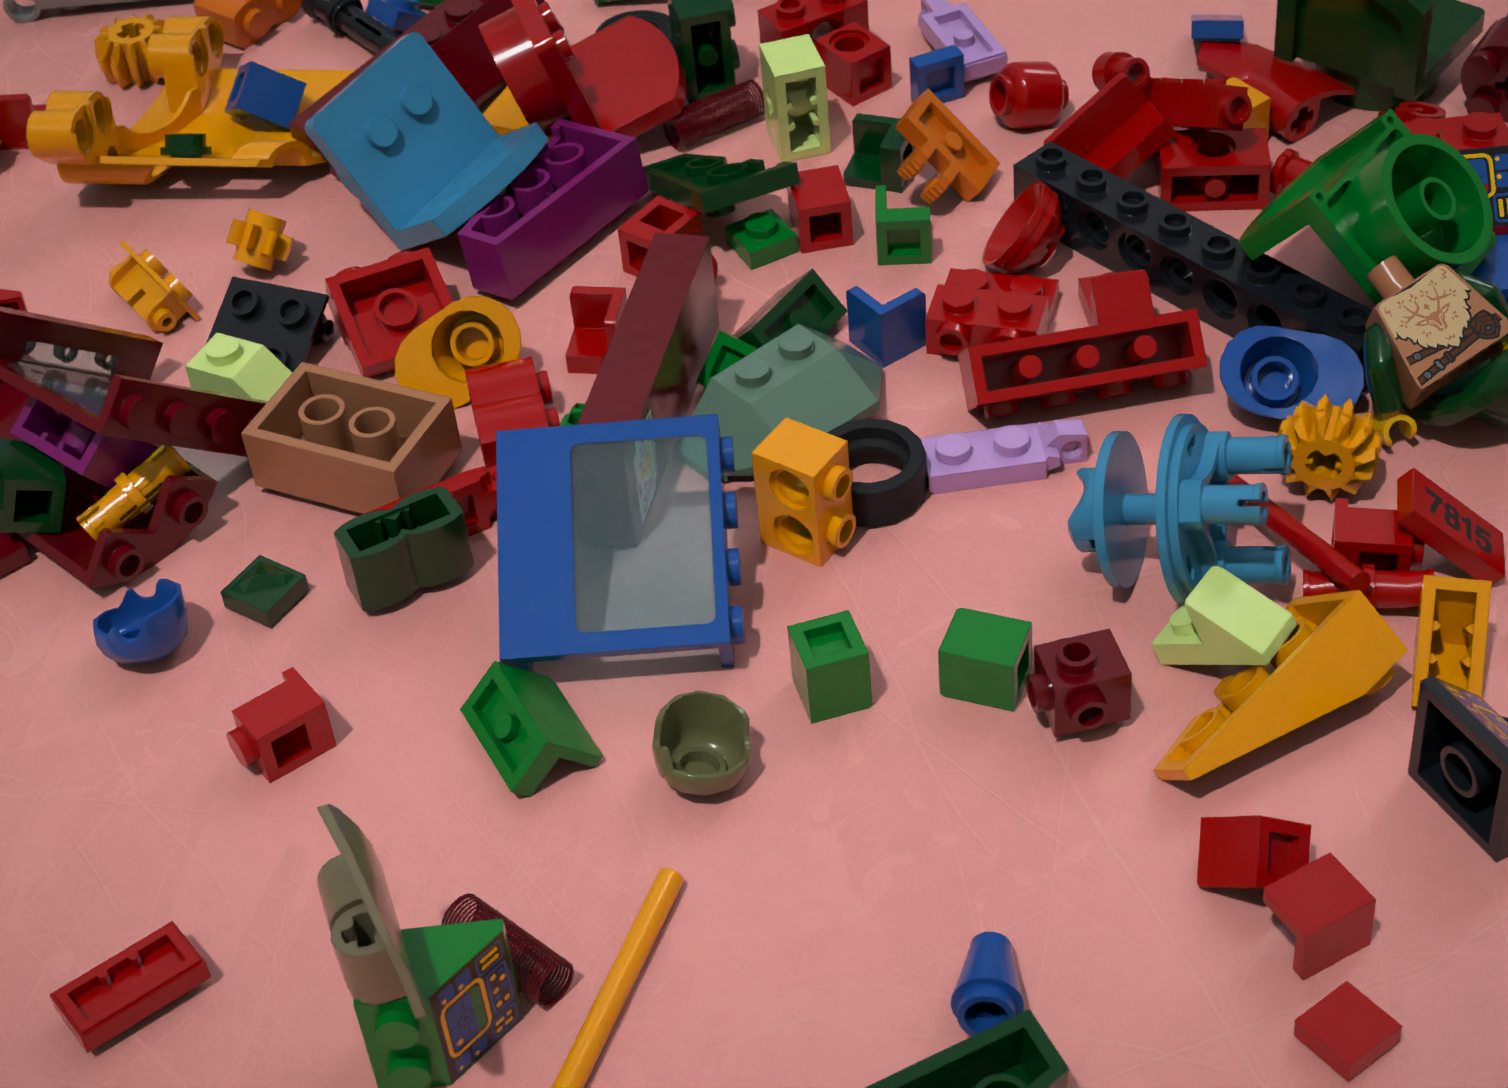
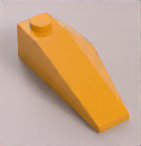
(1327, 661)

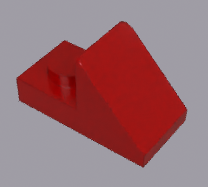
(1115, 296)

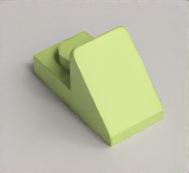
(1223, 625)

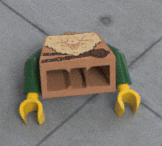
(1426, 336)

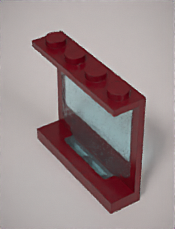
(105, 384)

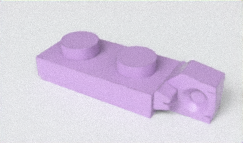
(959, 26)
(1002, 454)

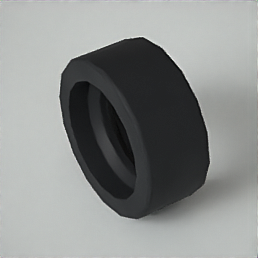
(894, 445)

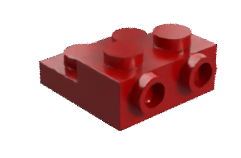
(384, 304)
(987, 309)

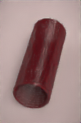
(707, 127)
(524, 947)

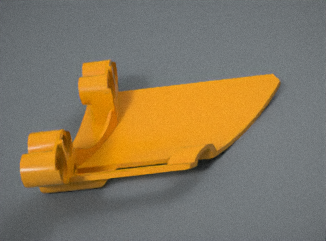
(90, 149)

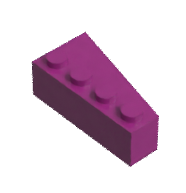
(552, 207)

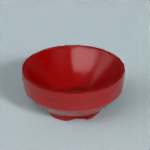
(1026, 231)

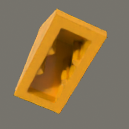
(1451, 632)

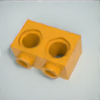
(803, 491)

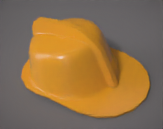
(457, 338)

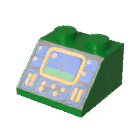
(468, 1002)

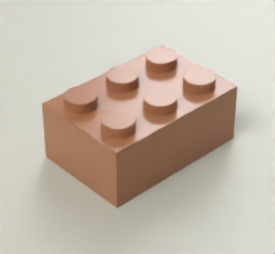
(350, 439)

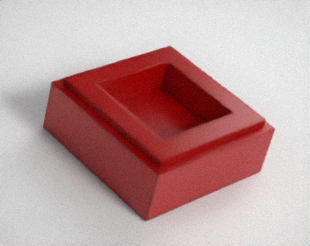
(1347, 1030)

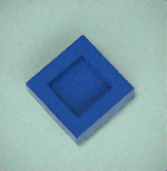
(396, 13)
(940, 72)

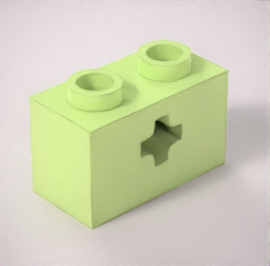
(795, 98)

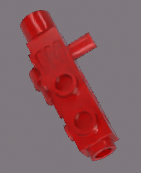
(1182, 104)

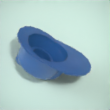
(1278, 367)

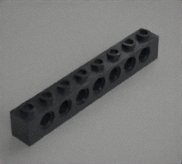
(1185, 256)

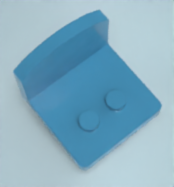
(417, 145)

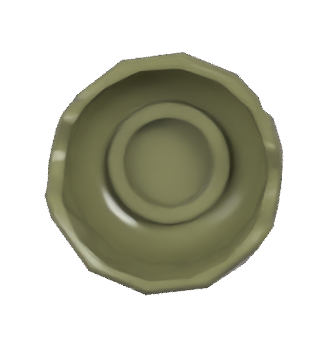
(702, 743)

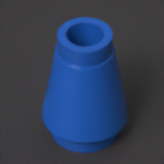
(987, 985)

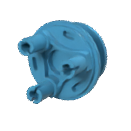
(1188, 506)

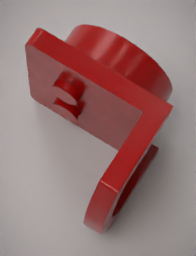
(612, 80)

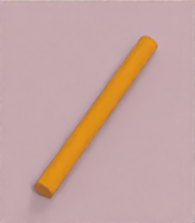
(619, 980)

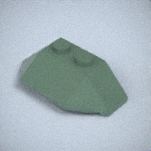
(792, 377)

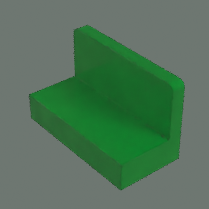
(526, 726)

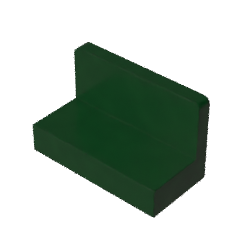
(801, 302)

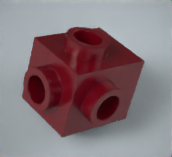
(1080, 682)

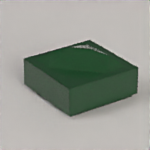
(265, 590)

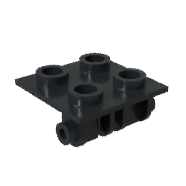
(276, 317)

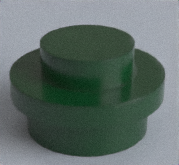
(185, 145)

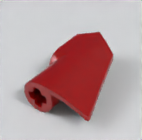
(1291, 85)

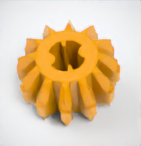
(123, 50)
(1331, 446)

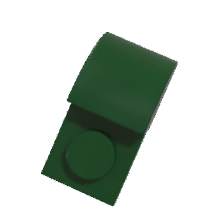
(30, 489)

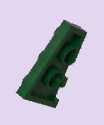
(713, 184)

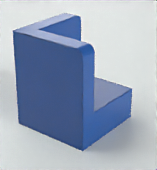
(264, 95)
(889, 329)

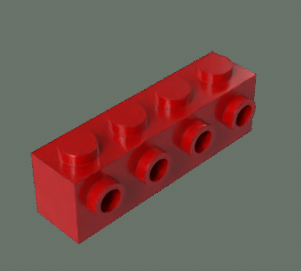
(1082, 360)

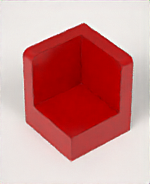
(595, 320)
(1250, 851)
(1324, 911)

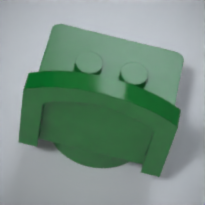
(1381, 199)

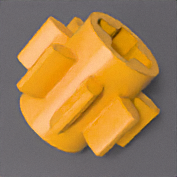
(259, 240)

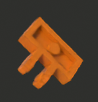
(947, 147)

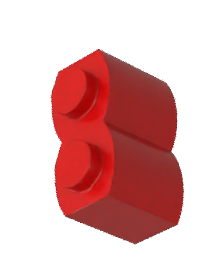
(508, 398)

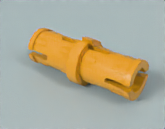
(133, 492)

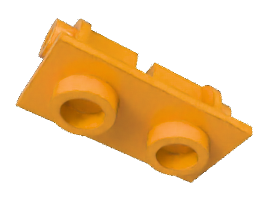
(153, 298)

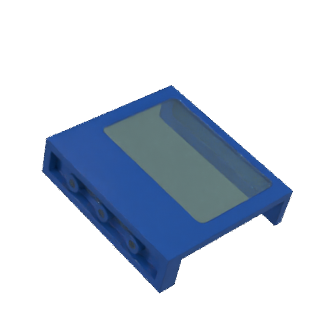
(616, 540)

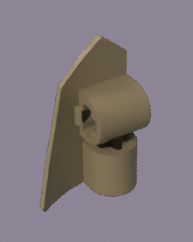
(364, 919)

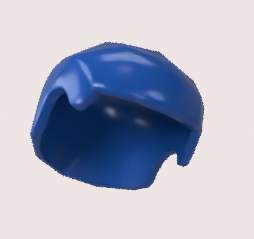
(143, 627)

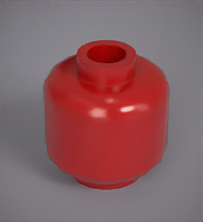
(1028, 94)

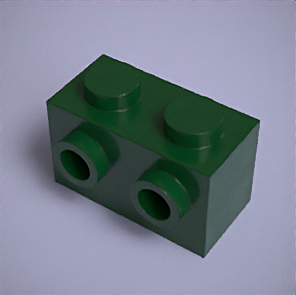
(704, 45)

